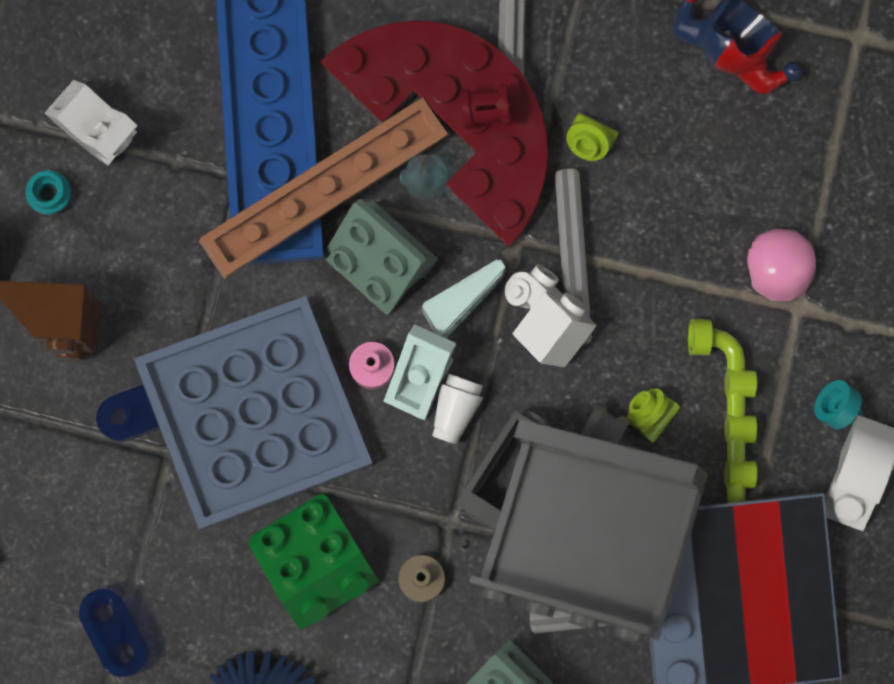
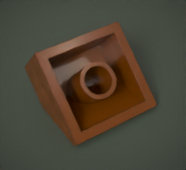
(55, 315)

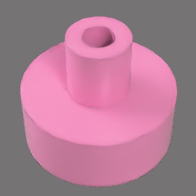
(372, 376)

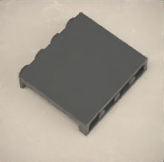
(592, 531)

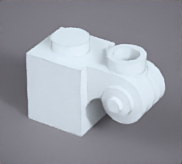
(555, 322)

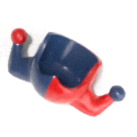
(735, 42)

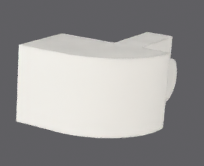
(92, 122)
(861, 473)

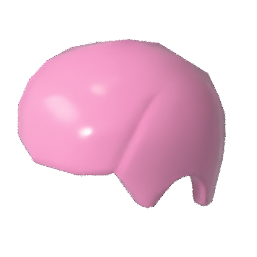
(781, 264)

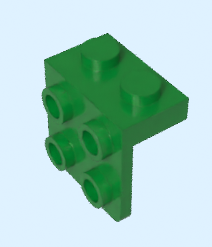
(312, 561)

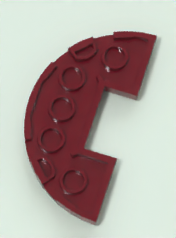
(435, 63)

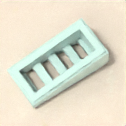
(454, 304)

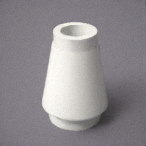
(455, 407)

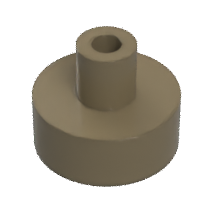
(427, 589)

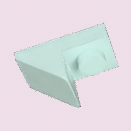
(420, 371)

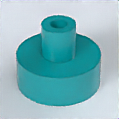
(838, 404)

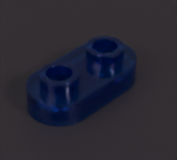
(139, 413)
(114, 634)

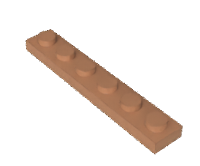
(322, 188)

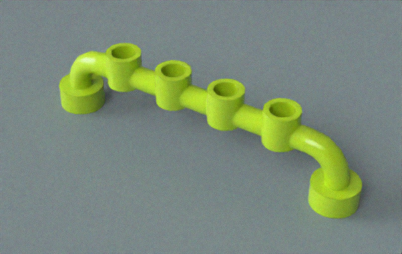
(737, 385)

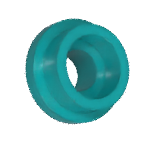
(41, 181)

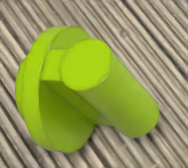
(590, 138)
(651, 413)

